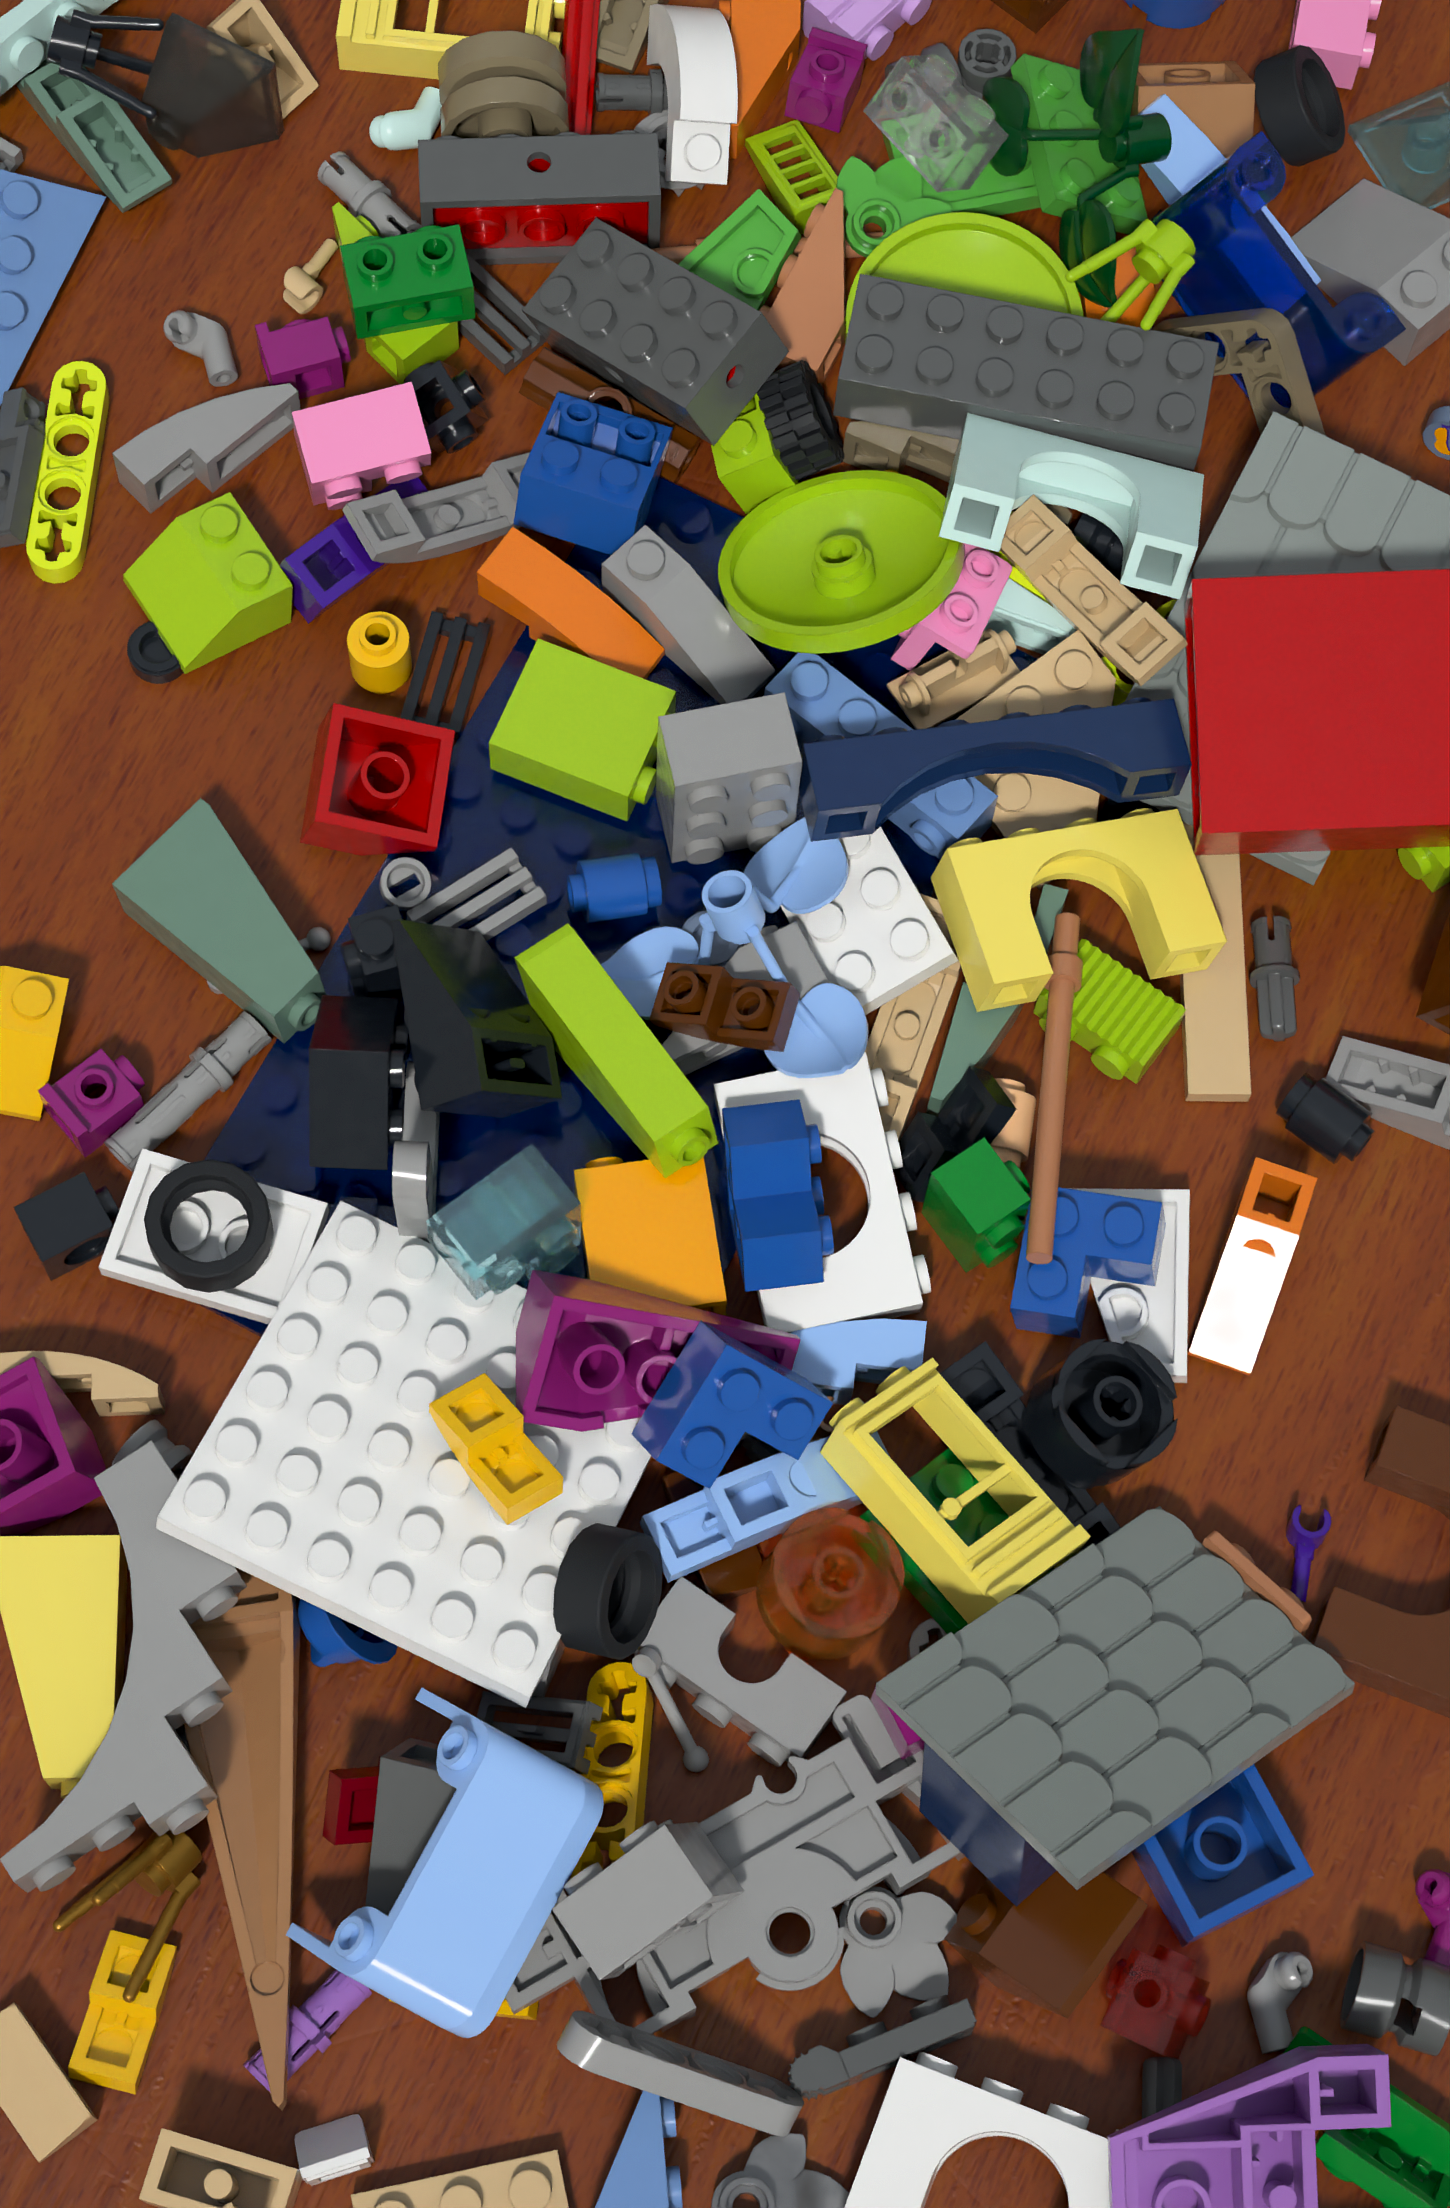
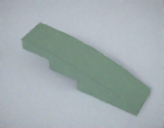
(96, 135)
(976, 1034)

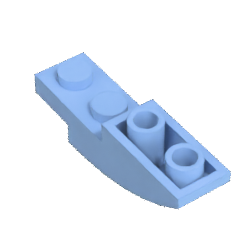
(746, 1508)

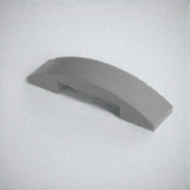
(438, 519)

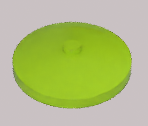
(973, 257)
(839, 562)

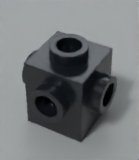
(434, 387)

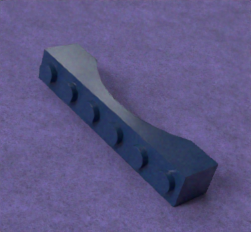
(1115, 750)

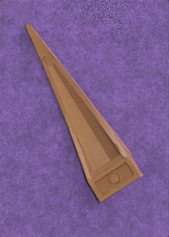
(251, 1766)

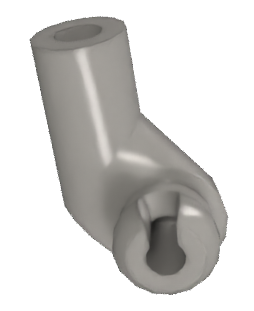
(204, 340)

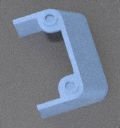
(478, 1883)

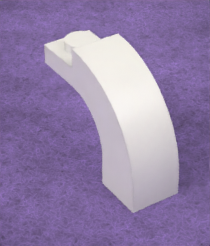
(702, 90)

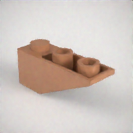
(813, 293)

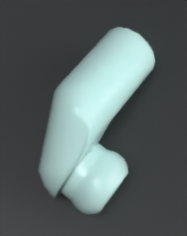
(404, 128)

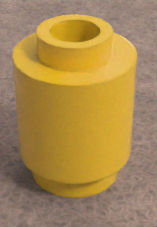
(379, 652)

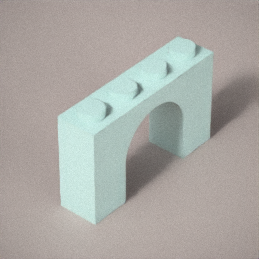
(1142, 501)

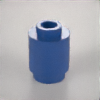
(614, 887)

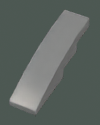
(1396, 1088)

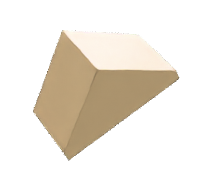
(254, 29)

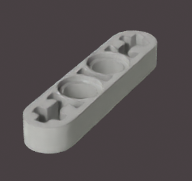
(679, 2073)

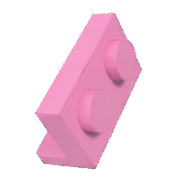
(962, 615)

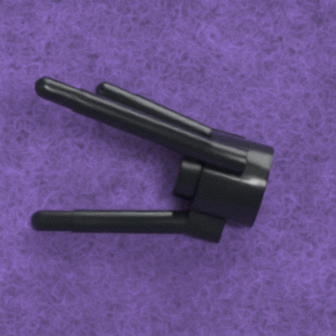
(77, 46)

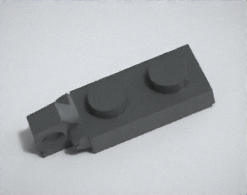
(20, 454)

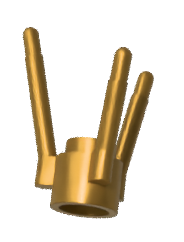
(156, 1866)

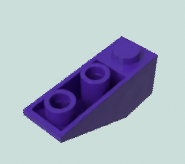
(334, 562)

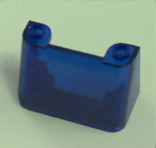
(1250, 266)

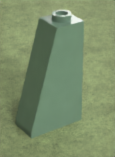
(219, 920)

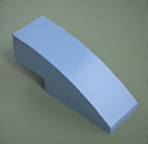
(857, 1351)

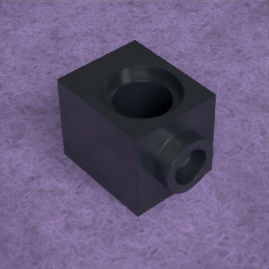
(68, 1224)

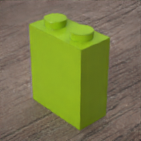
(582, 730)

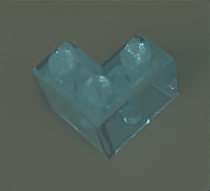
(508, 1226)

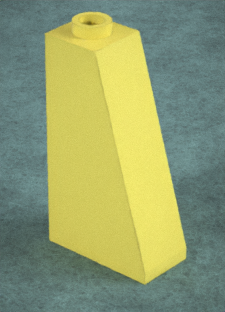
(66, 1642)

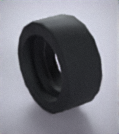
(1299, 106)
(199, 1178)
(607, 1591)

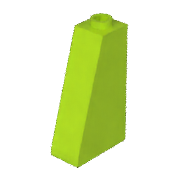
(615, 1052)

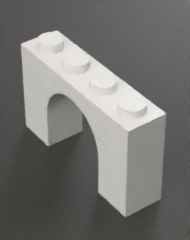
(876, 1270)
(934, 2115)

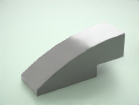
(205, 443)

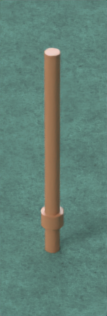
(1062, 985)

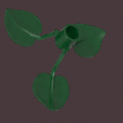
(1108, 85)

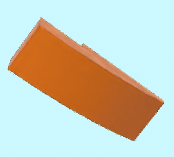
(564, 606)

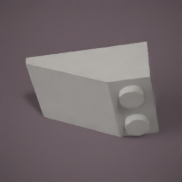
(1386, 248)

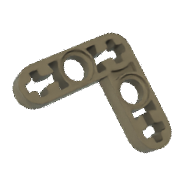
(1258, 361)

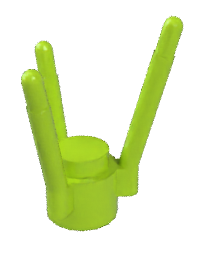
(1161, 254)

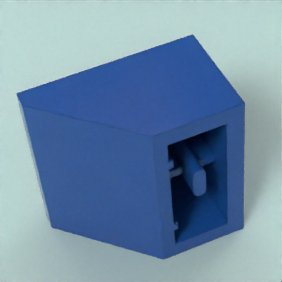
(591, 474)

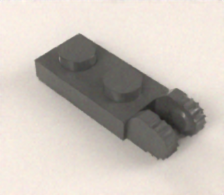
(878, 2050)

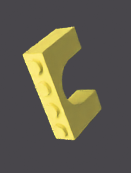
(1135, 859)

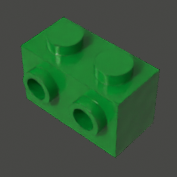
(408, 281)
(977, 1206)

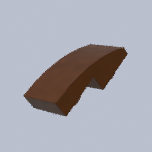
(724, 1009)

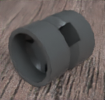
(1397, 1998)

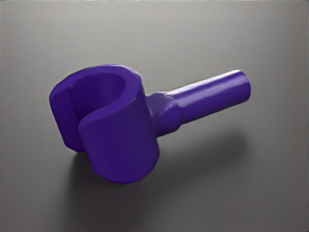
(1305, 1545)

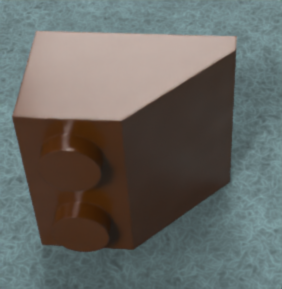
(1051, 1941)

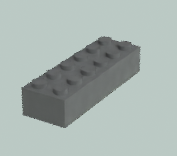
(935, 354)

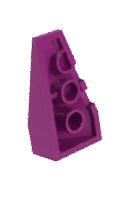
(604, 1350)
(44, 1451)

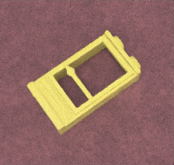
(372, 45)
(999, 1562)

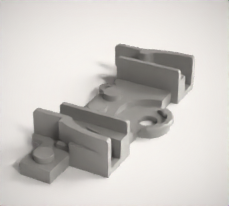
(789, 1856)

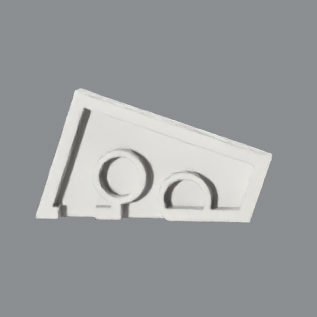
(1158, 1313)

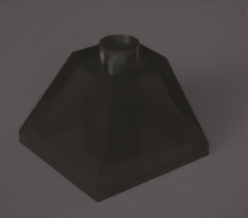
(210, 93)

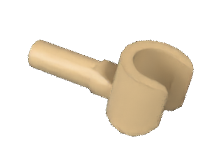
(301, 288)

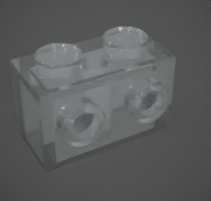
(936, 122)

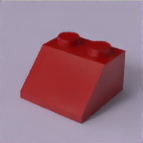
(376, 783)

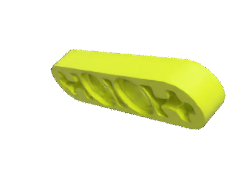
(68, 471)

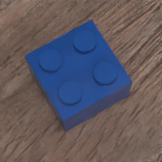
(1222, 1859)

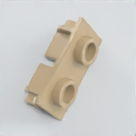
(954, 683)

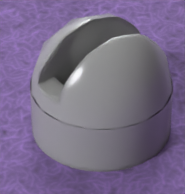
(399, 872)

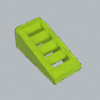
(776, 179)

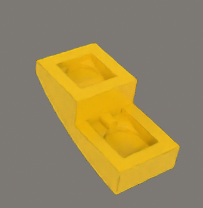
(493, 1450)
(115, 2032)

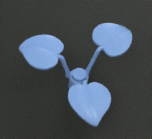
(788, 871)

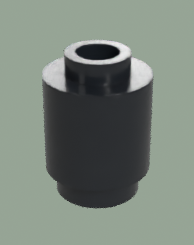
(1326, 1119)

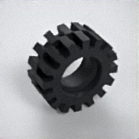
(800, 420)

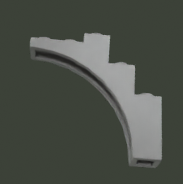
(168, 1683)

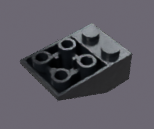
(470, 1026)

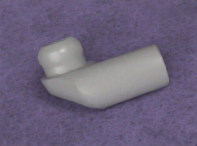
(1273, 1993)

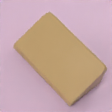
(36, 2088)

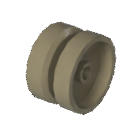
(502, 86)

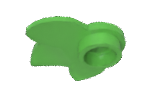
(882, 197)

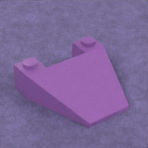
(1252, 2134)

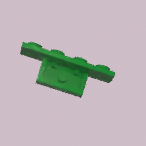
(1396, 2163)

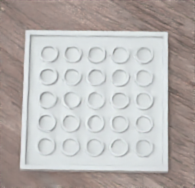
(347, 1490)

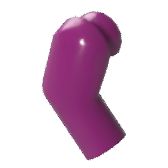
(1434, 1897)

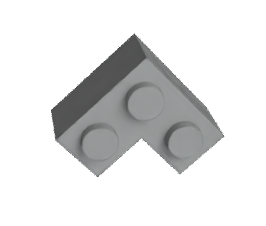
(654, 1891)

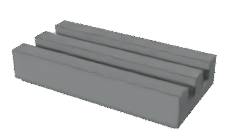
(475, 881)

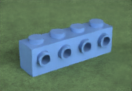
(831, 704)

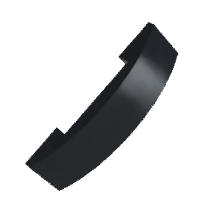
(996, 1401)

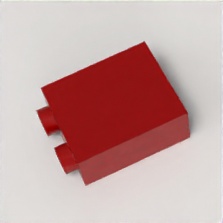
(1319, 711)

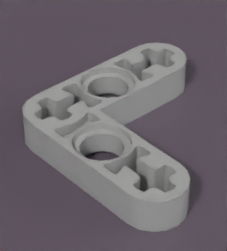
(415, 1164)

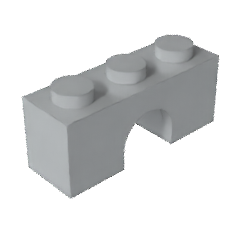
(779, 1714)

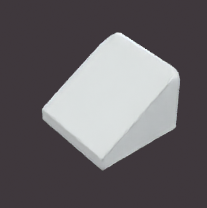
(333, 2149)

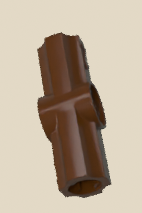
(554, 374)

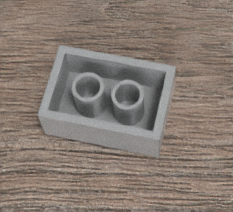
(727, 777)

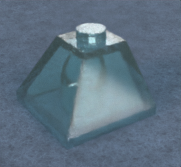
(1410, 146)

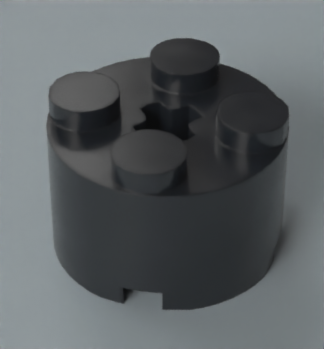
(1101, 1412)

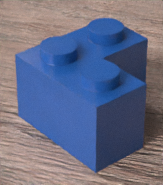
(773, 1195)
(1092, 1238)
(717, 1396)

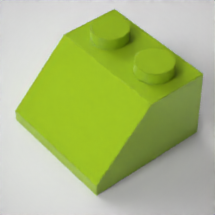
(210, 584)

